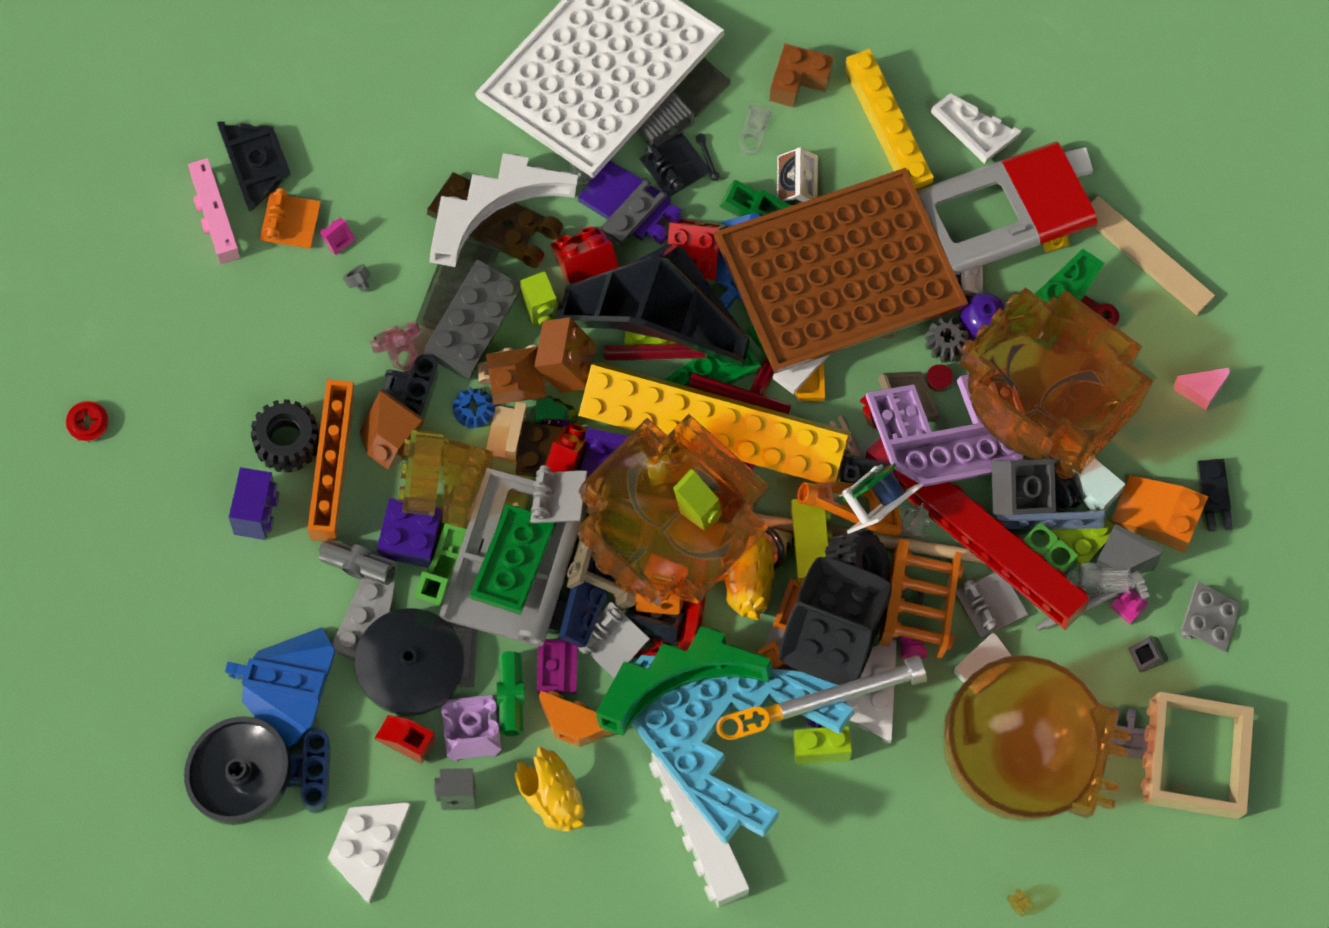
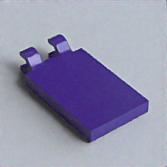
(611, 189)

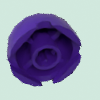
(979, 312)

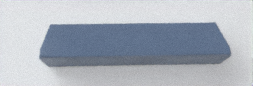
(1056, 520)

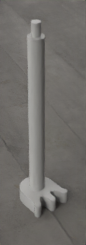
(1137, 583)

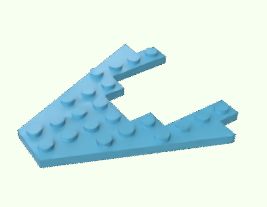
(685, 719)

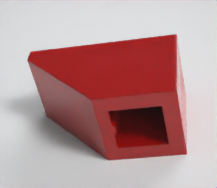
(567, 449)
(406, 737)

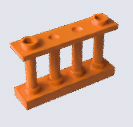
(891, 627)

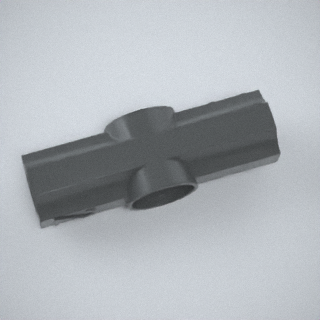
(358, 562)

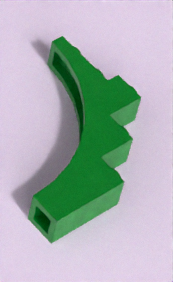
(673, 667)

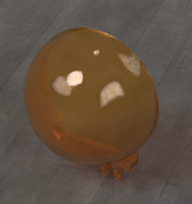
(1030, 741)

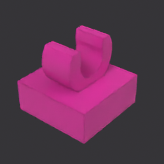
(337, 236)
(1129, 606)

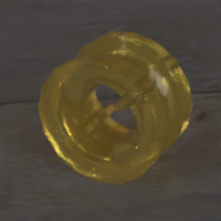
(1020, 902)

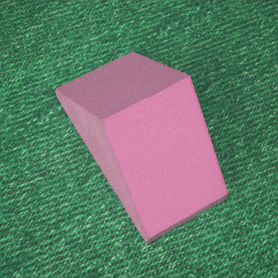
(1201, 386)

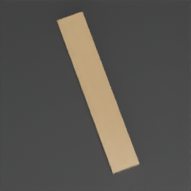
(1150, 257)

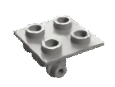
(557, 496)
(990, 603)
(1210, 617)
(614, 639)

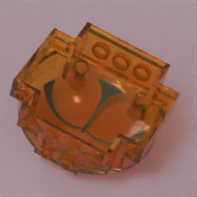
(1053, 379)
(638, 522)

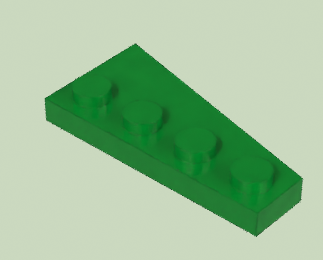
(715, 369)

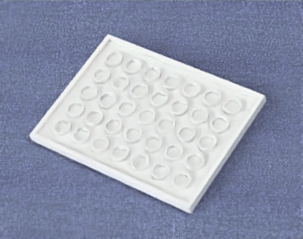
(598, 73)

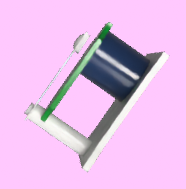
(886, 489)

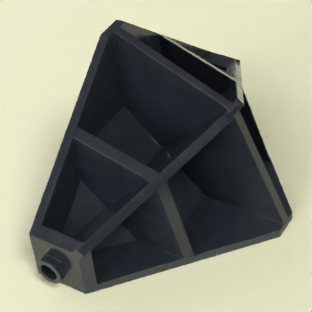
(662, 299)

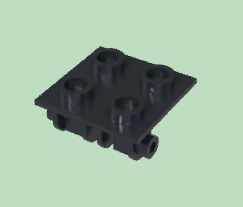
(674, 164)

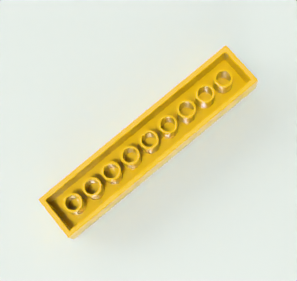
(747, 430)

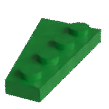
(1073, 277)

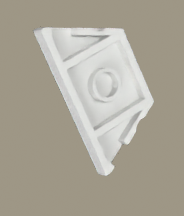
(875, 710)
(366, 844)

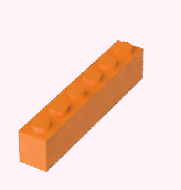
(331, 460)

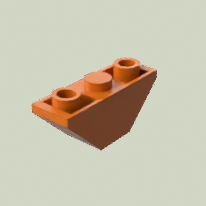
(570, 720)

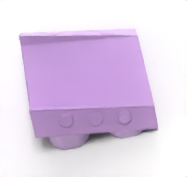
(471, 727)

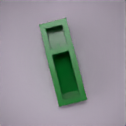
(743, 200)

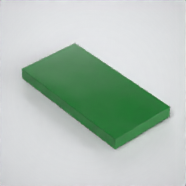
(512, 560)

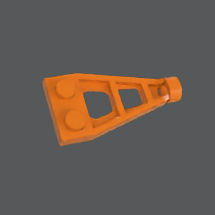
(821, 495)

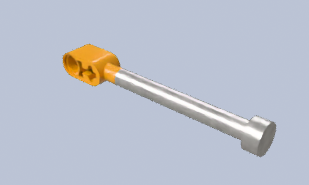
(911, 671)

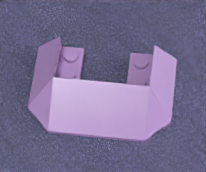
(935, 455)

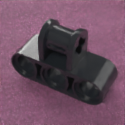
(402, 384)

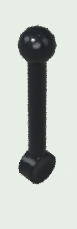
(701, 139)

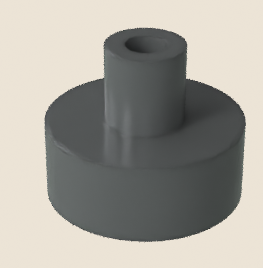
(357, 277)

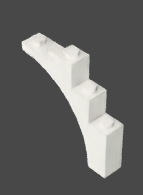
(486, 195)

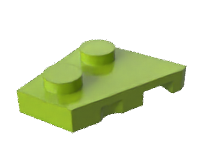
(1084, 541)

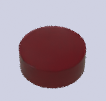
(939, 378)

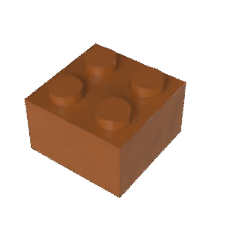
(565, 354)

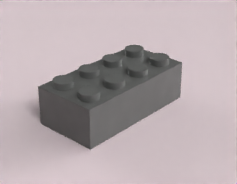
(472, 319)

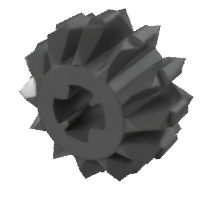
(936, 336)

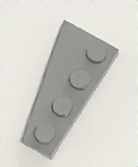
(367, 605)

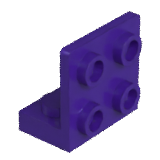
(598, 448)

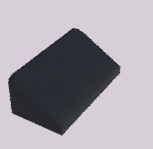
(657, 625)

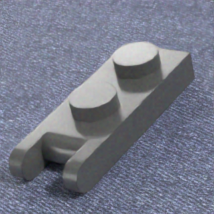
(632, 213)

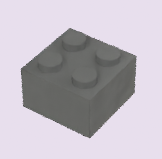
(1023, 486)

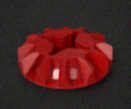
(77, 415)

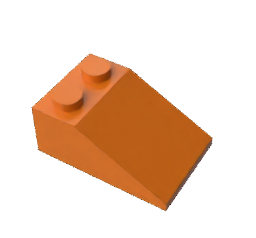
(1159, 511)

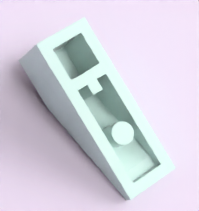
(1098, 486)

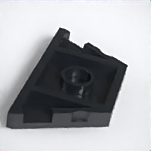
(255, 160)

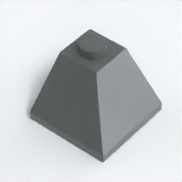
(1129, 551)

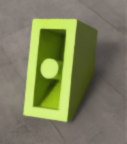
(697, 501)

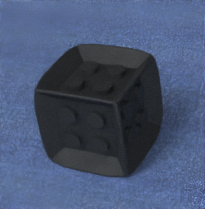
(835, 621)

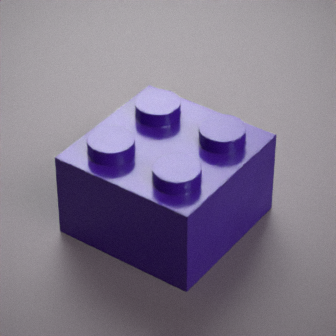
(253, 503)
(409, 536)

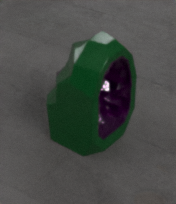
(554, 412)

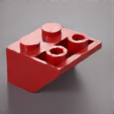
(584, 254)

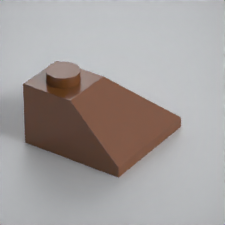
(514, 376)
(387, 429)

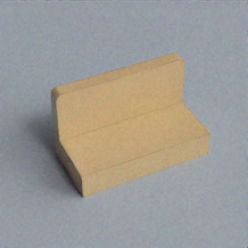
(507, 431)

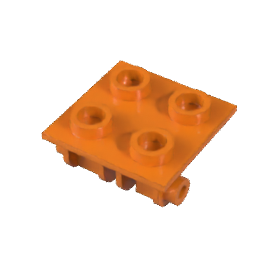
(290, 220)

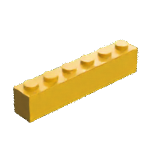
(886, 118)

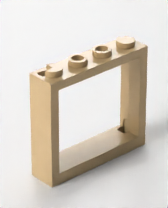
(1239, 764)

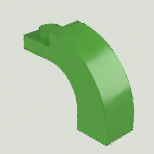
(436, 580)

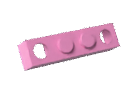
(215, 218)

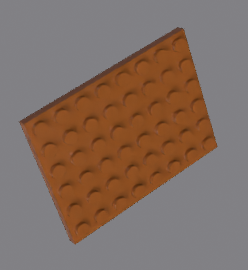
(840, 270)

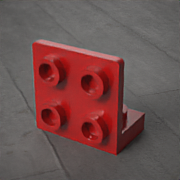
(698, 242)

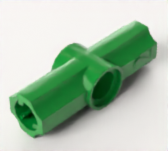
(510, 694)

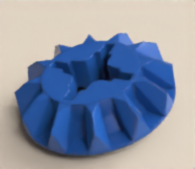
(465, 416)

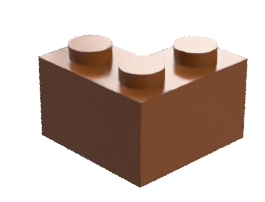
(796, 69)

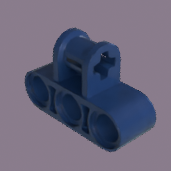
(302, 765)

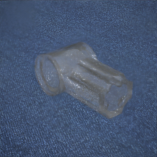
(1104, 580)

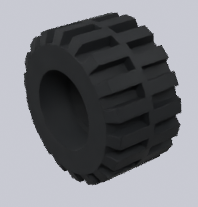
(282, 416)
(860, 550)

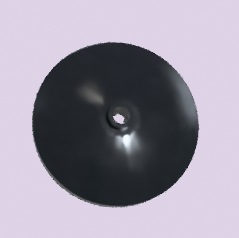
(412, 685)
(237, 770)

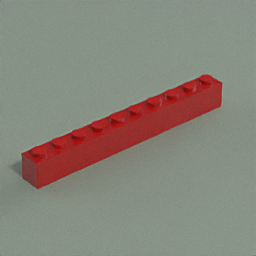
(995, 546)

